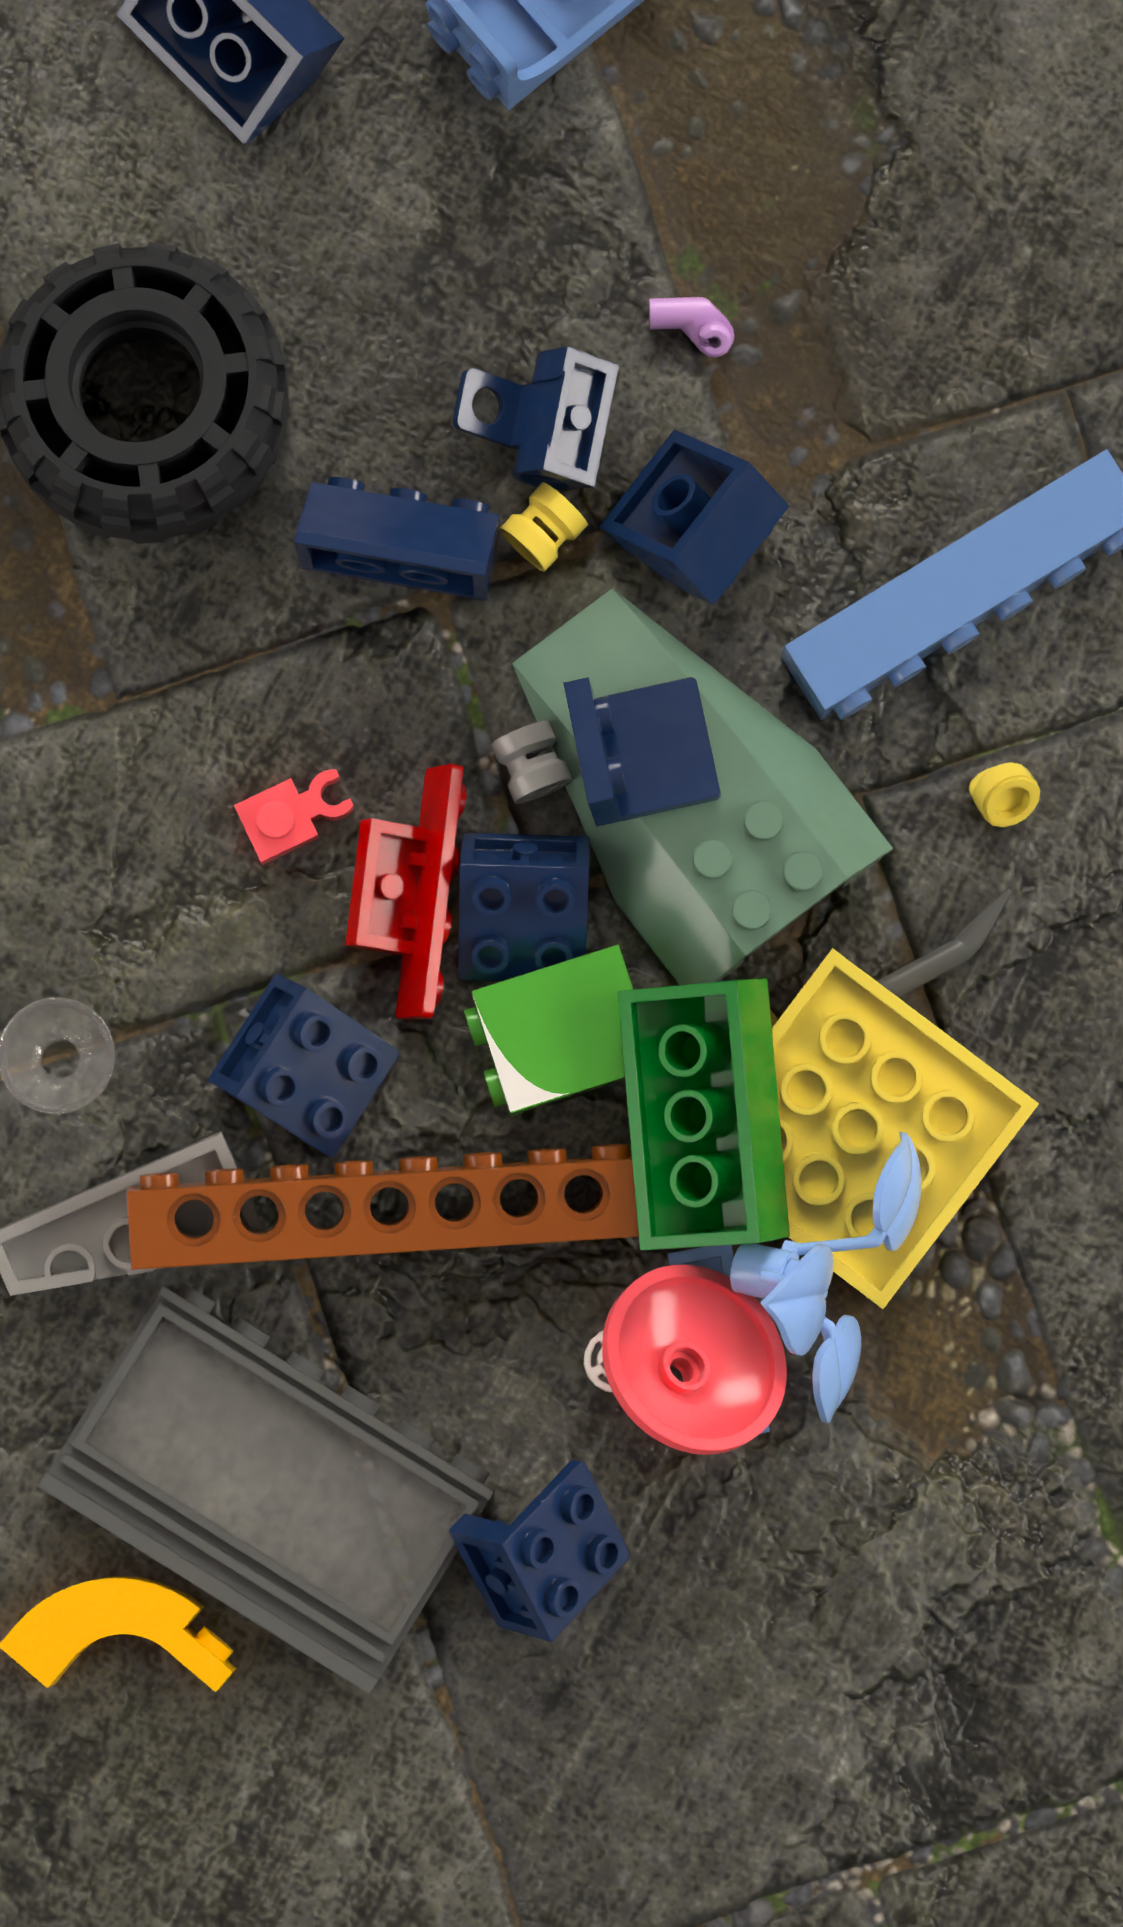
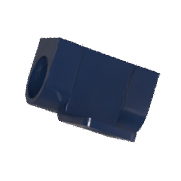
(552, 422)

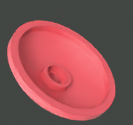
(716, 1340)

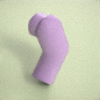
(697, 319)

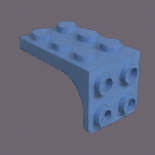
(519, 42)

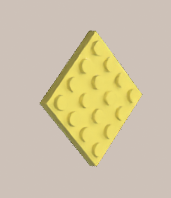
(851, 1077)

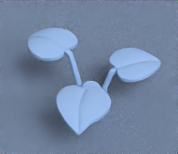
(797, 1288)

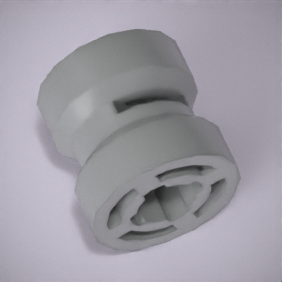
(531, 762)

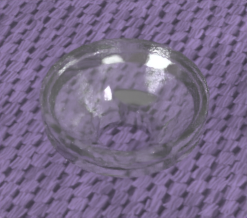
(32, 1032)

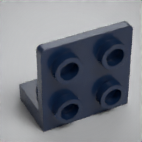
(642, 749)
(521, 903)
(304, 1065)
(547, 1559)

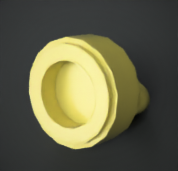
(1005, 794)

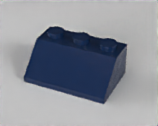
(238, 54)
(398, 538)

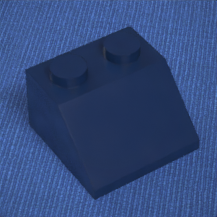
(695, 515)

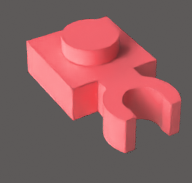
(282, 819)

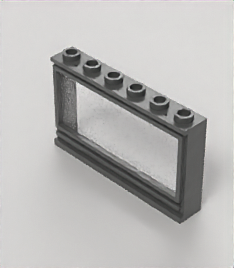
(267, 1486)

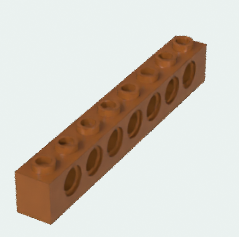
(161, 1244)

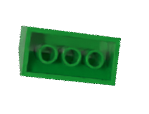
(703, 1114)

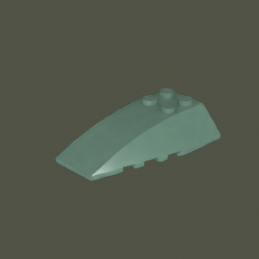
(717, 874)

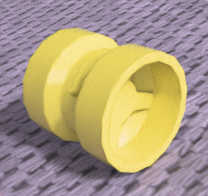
(543, 527)

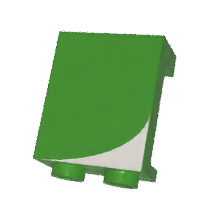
(552, 1030)

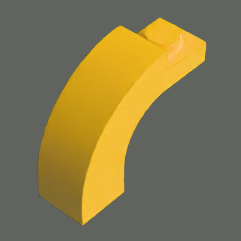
(75, 1617)

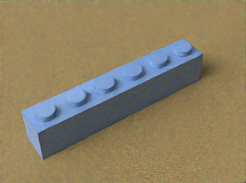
(960, 588)

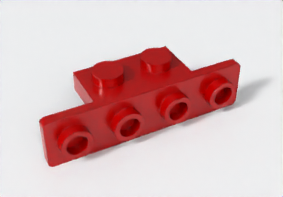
(404, 889)

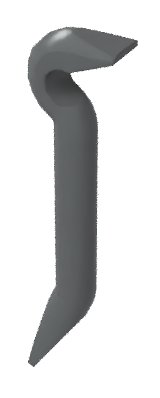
(946, 956)

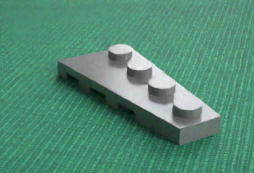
(89, 1232)

